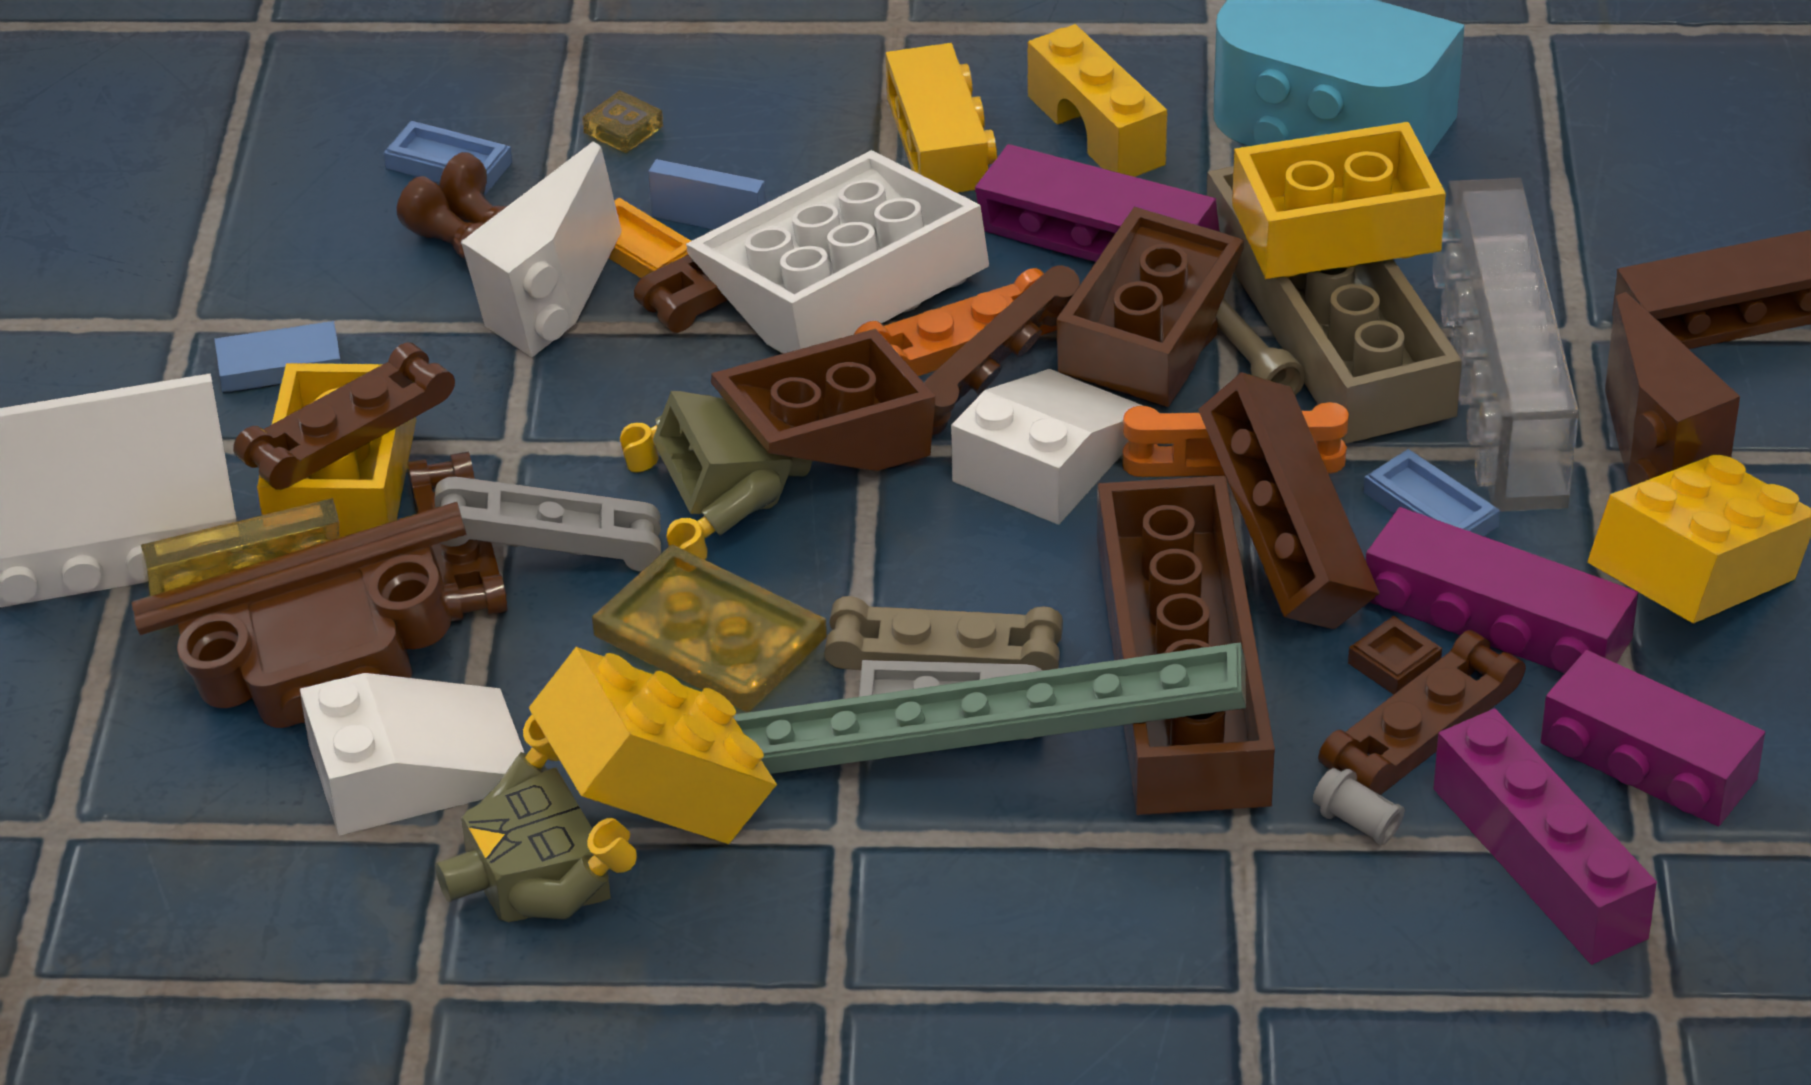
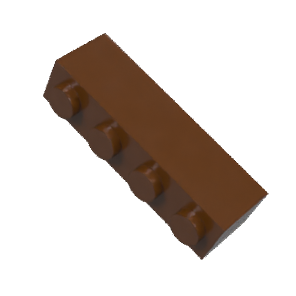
(1726, 289)
(1288, 502)

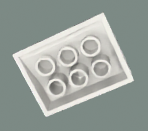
(843, 252)
(99, 479)

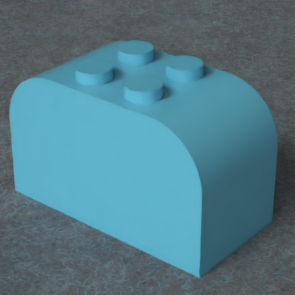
(1333, 69)

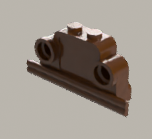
(311, 615)

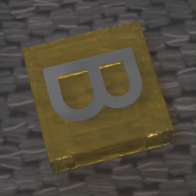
(622, 121)

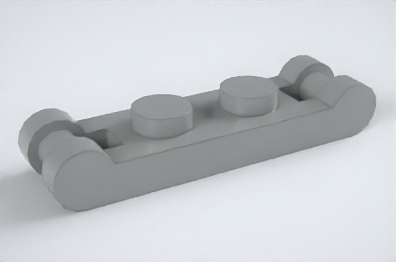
(554, 520)

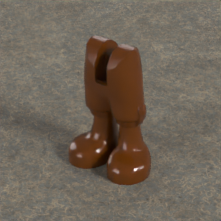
(452, 207)

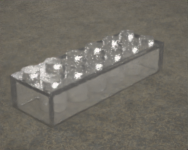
(1508, 346)

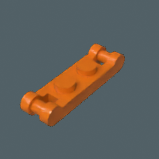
(938, 334)
(1192, 448)

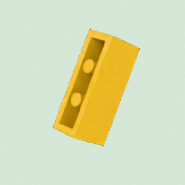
(939, 116)

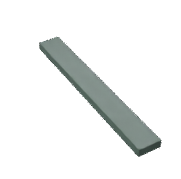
(999, 708)

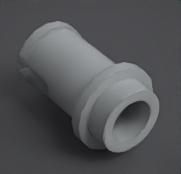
(1357, 805)

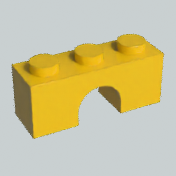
(1078, 78)

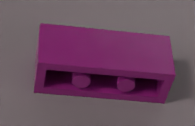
(1652, 737)

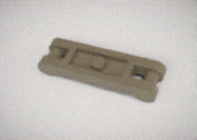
(941, 636)

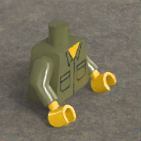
(713, 464)
(535, 844)

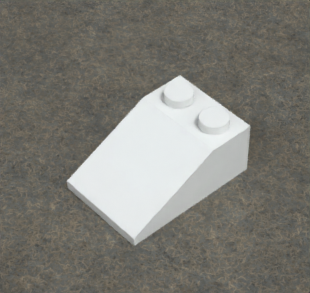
(545, 253)
(1039, 442)
(405, 746)

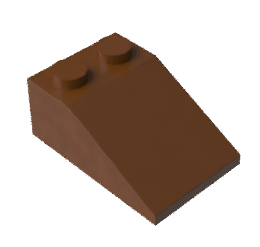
(1147, 306)
(1663, 397)
(835, 403)

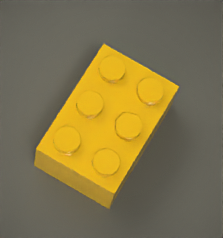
(1338, 200)
(363, 483)
(1702, 537)
(652, 745)

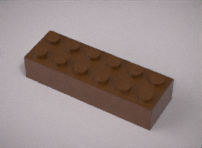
(1179, 587)

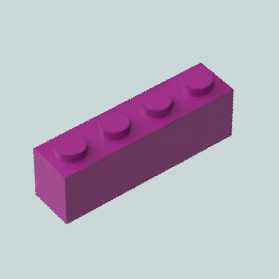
(1073, 203)
(1499, 592)
(1544, 836)

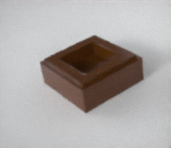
(1393, 654)

